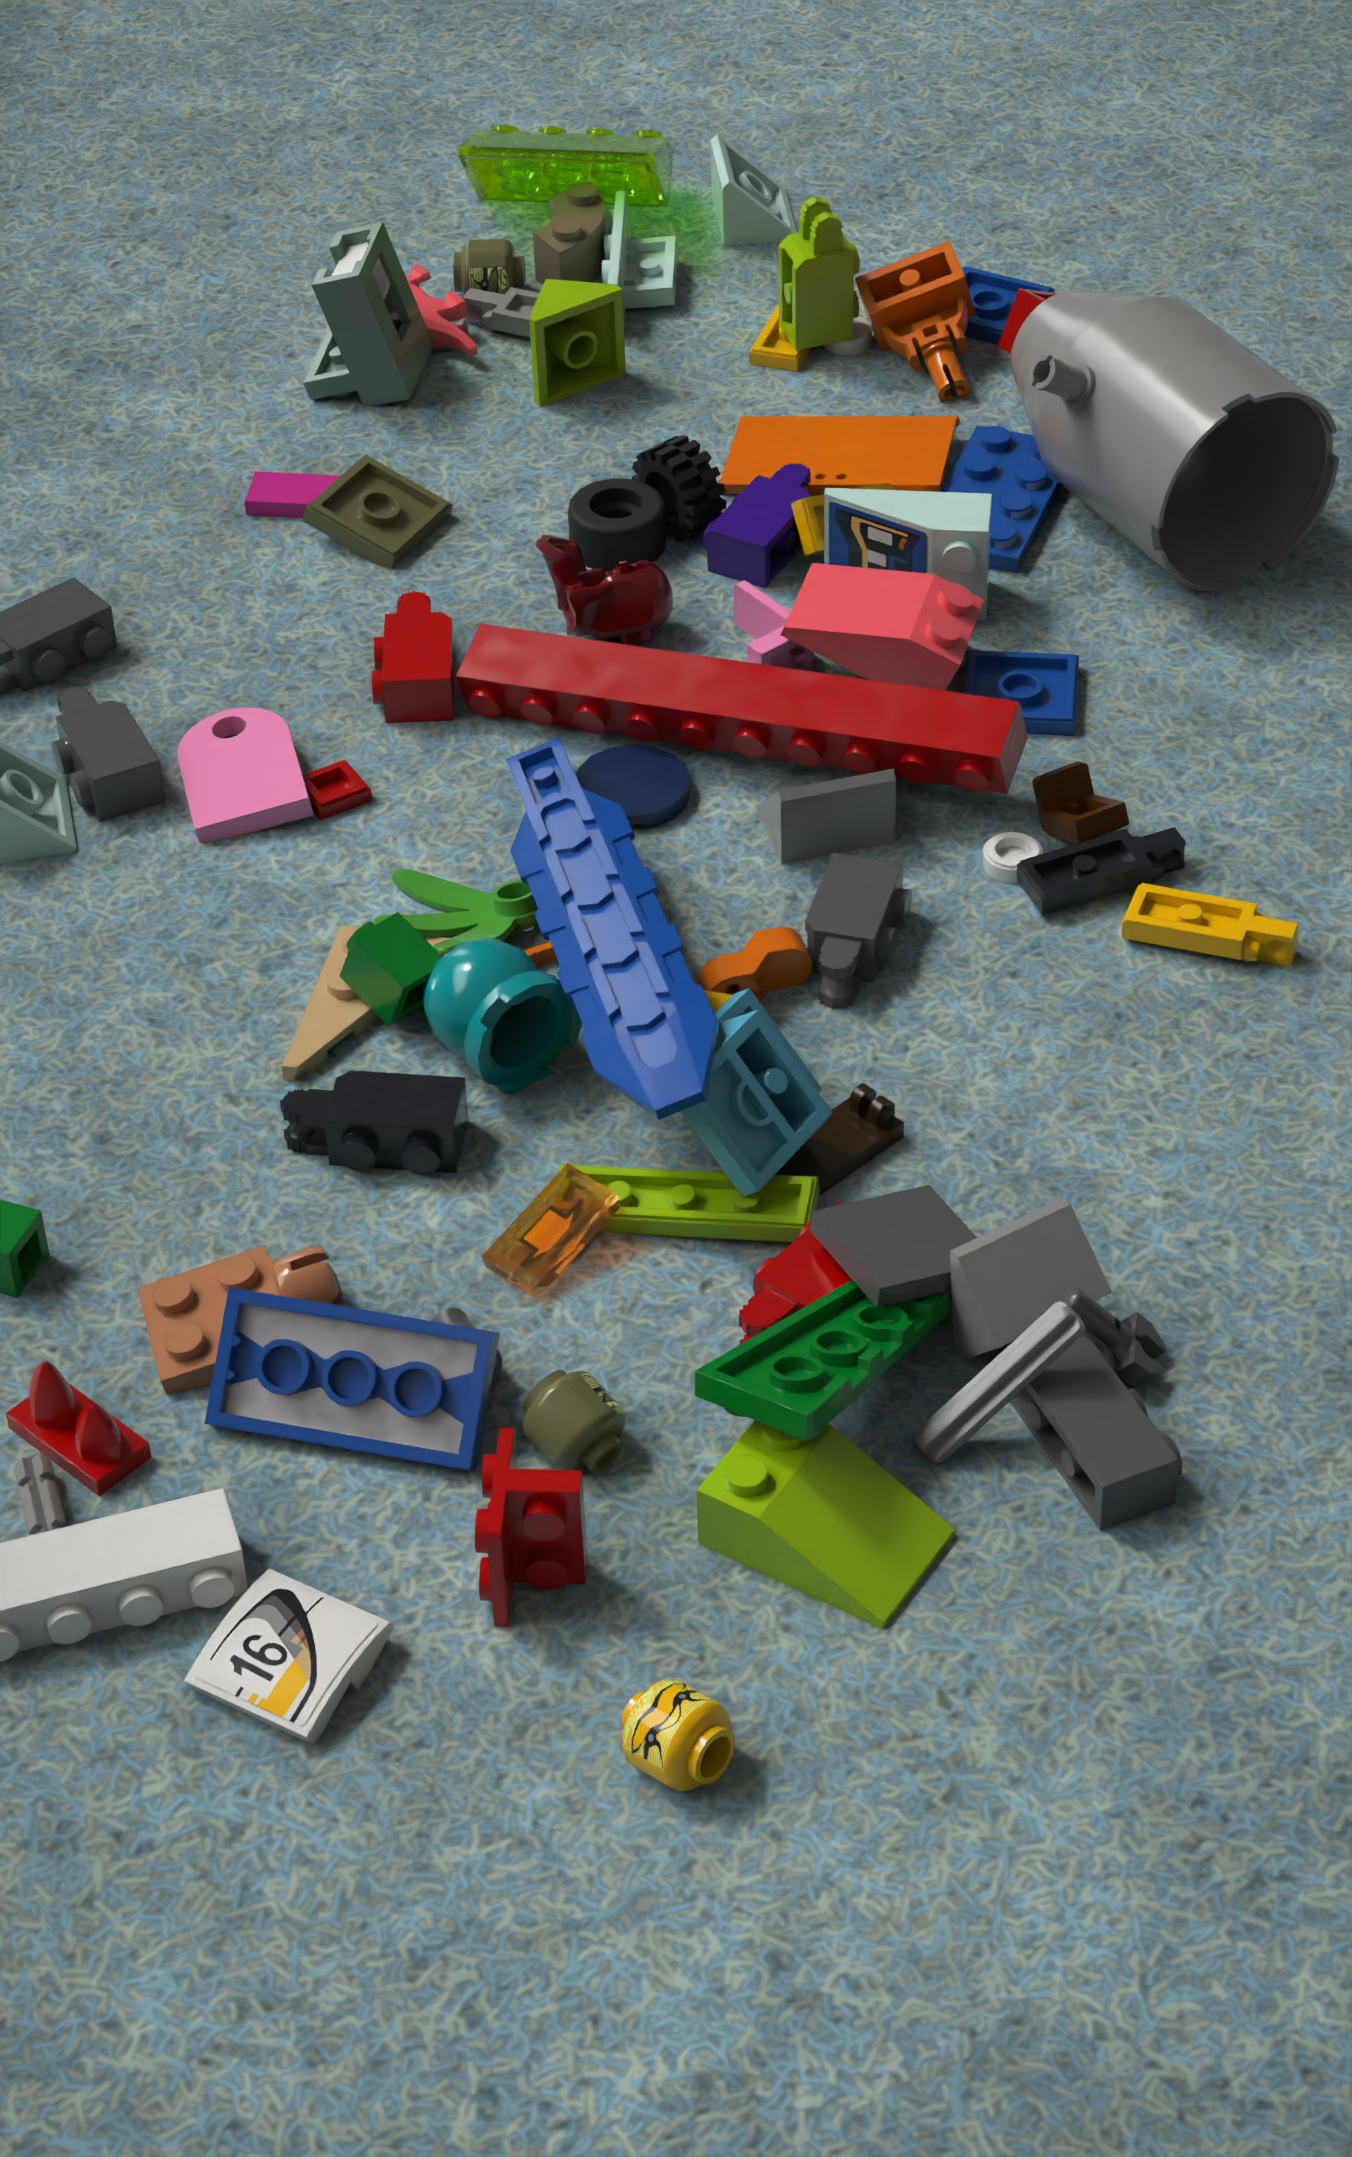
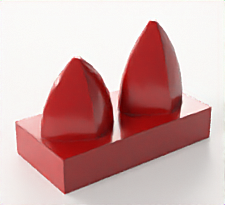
(76, 1432)

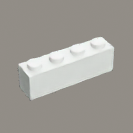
(118, 1571)

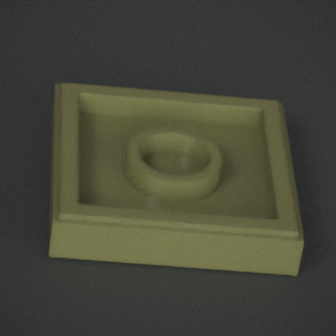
(377, 512)

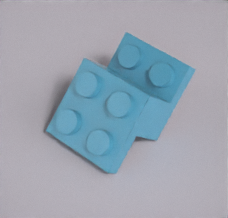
(758, 1097)

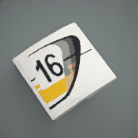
(288, 1655)

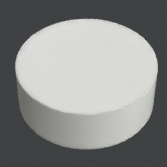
(861, 339)
(1004, 853)

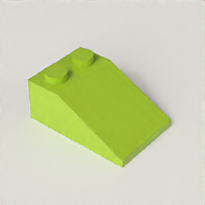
(820, 1520)

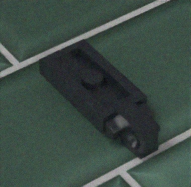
(1099, 868)

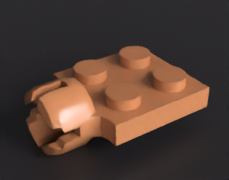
(188, 1308)

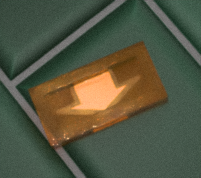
(551, 1231)

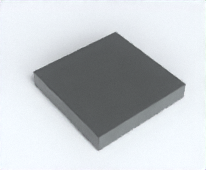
(893, 1243)

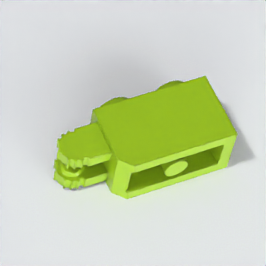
(817, 279)

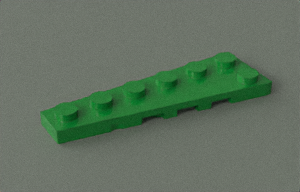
(817, 1359)

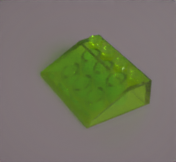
(542, 163)

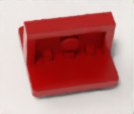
(529, 1528)

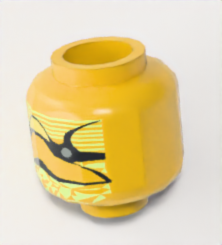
(677, 1735)

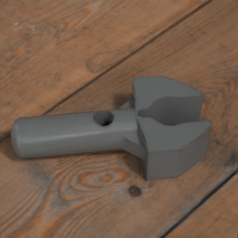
(1132, 1339)

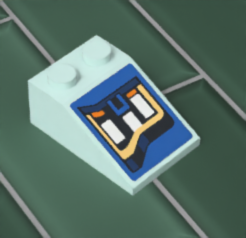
(912, 533)

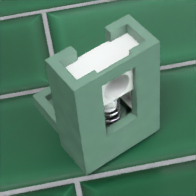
(375, 325)

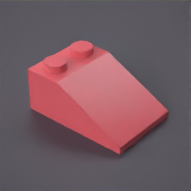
(885, 623)

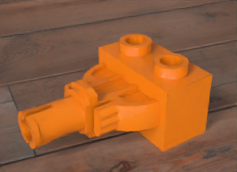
(921, 309)

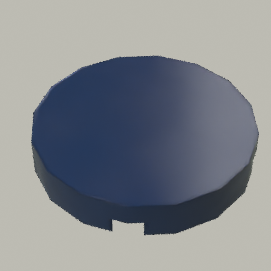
(640, 778)

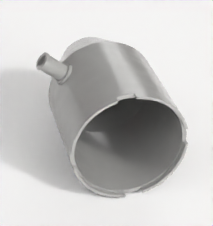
(1174, 432)

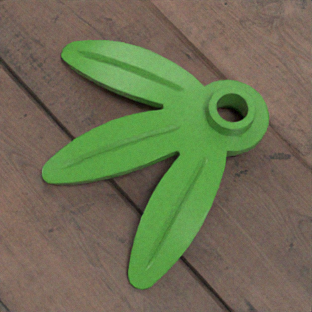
(470, 911)

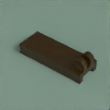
(847, 1139)

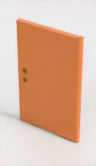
(843, 450)

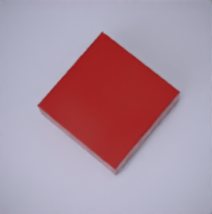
(335, 789)

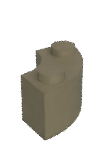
(573, 239)

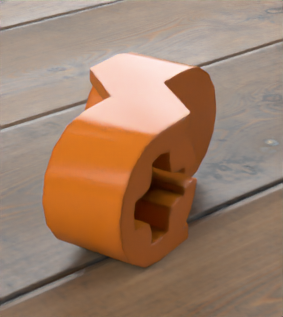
(768, 962)

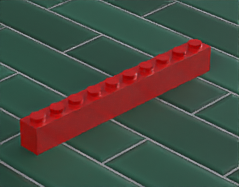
(745, 708)

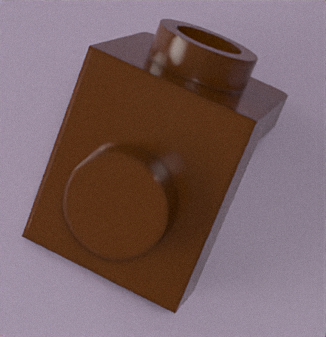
(1070, 807)

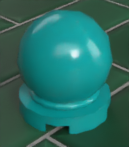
(499, 1013)

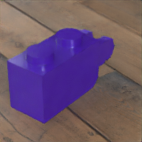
(758, 528)

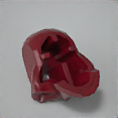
(604, 602)

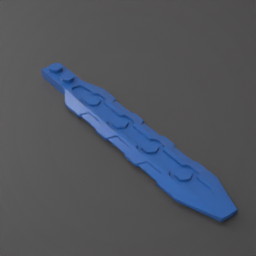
(616, 952)

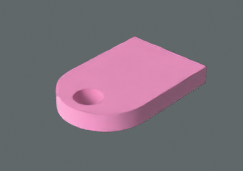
(243, 779)

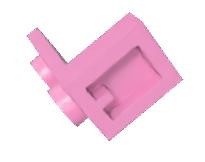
(764, 621)

